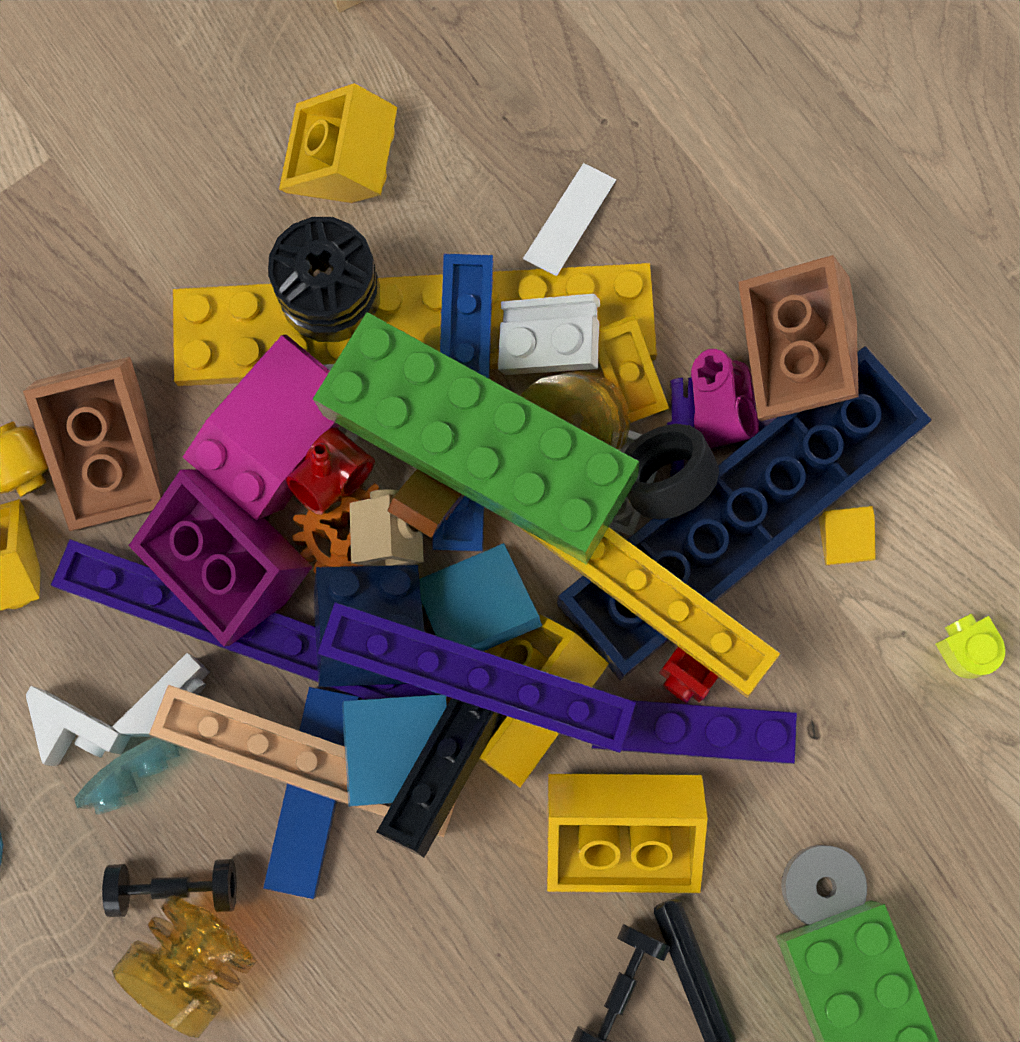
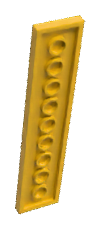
(230, 328)

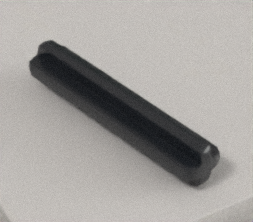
(693, 972)

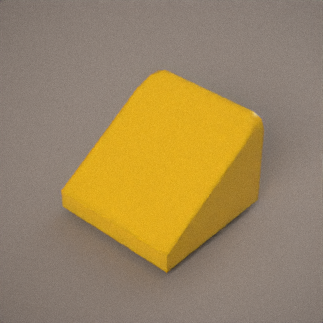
(848, 535)

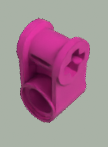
(727, 403)

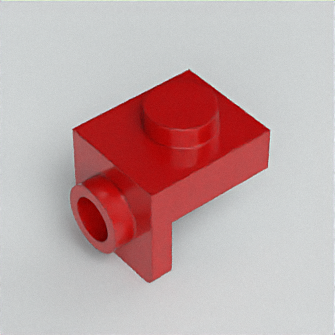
(687, 677)

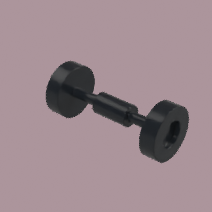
(117, 888)
(624, 983)

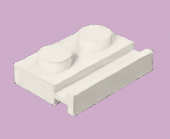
(549, 334)

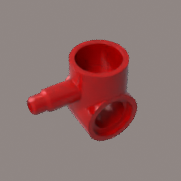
(330, 470)

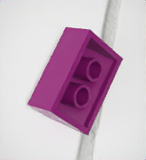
(218, 557)

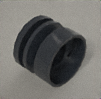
(324, 305)

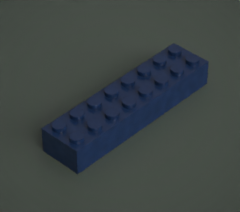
(758, 505)

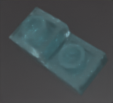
(116, 780)

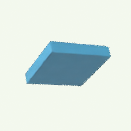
(479, 601)
(384, 743)

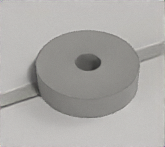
(811, 865)

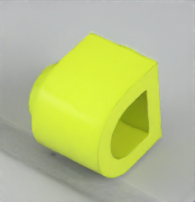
(972, 647)

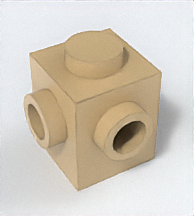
(380, 536)

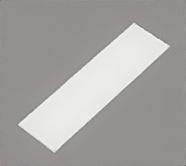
(569, 219)

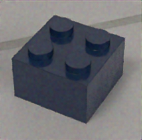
(377, 590)

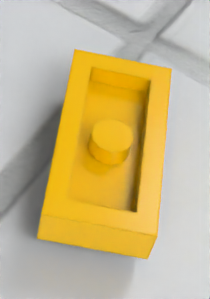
(630, 368)

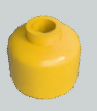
(20, 460)

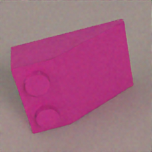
(263, 430)

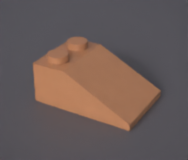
(801, 337)
(96, 442)

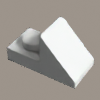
(185, 674)
(59, 722)

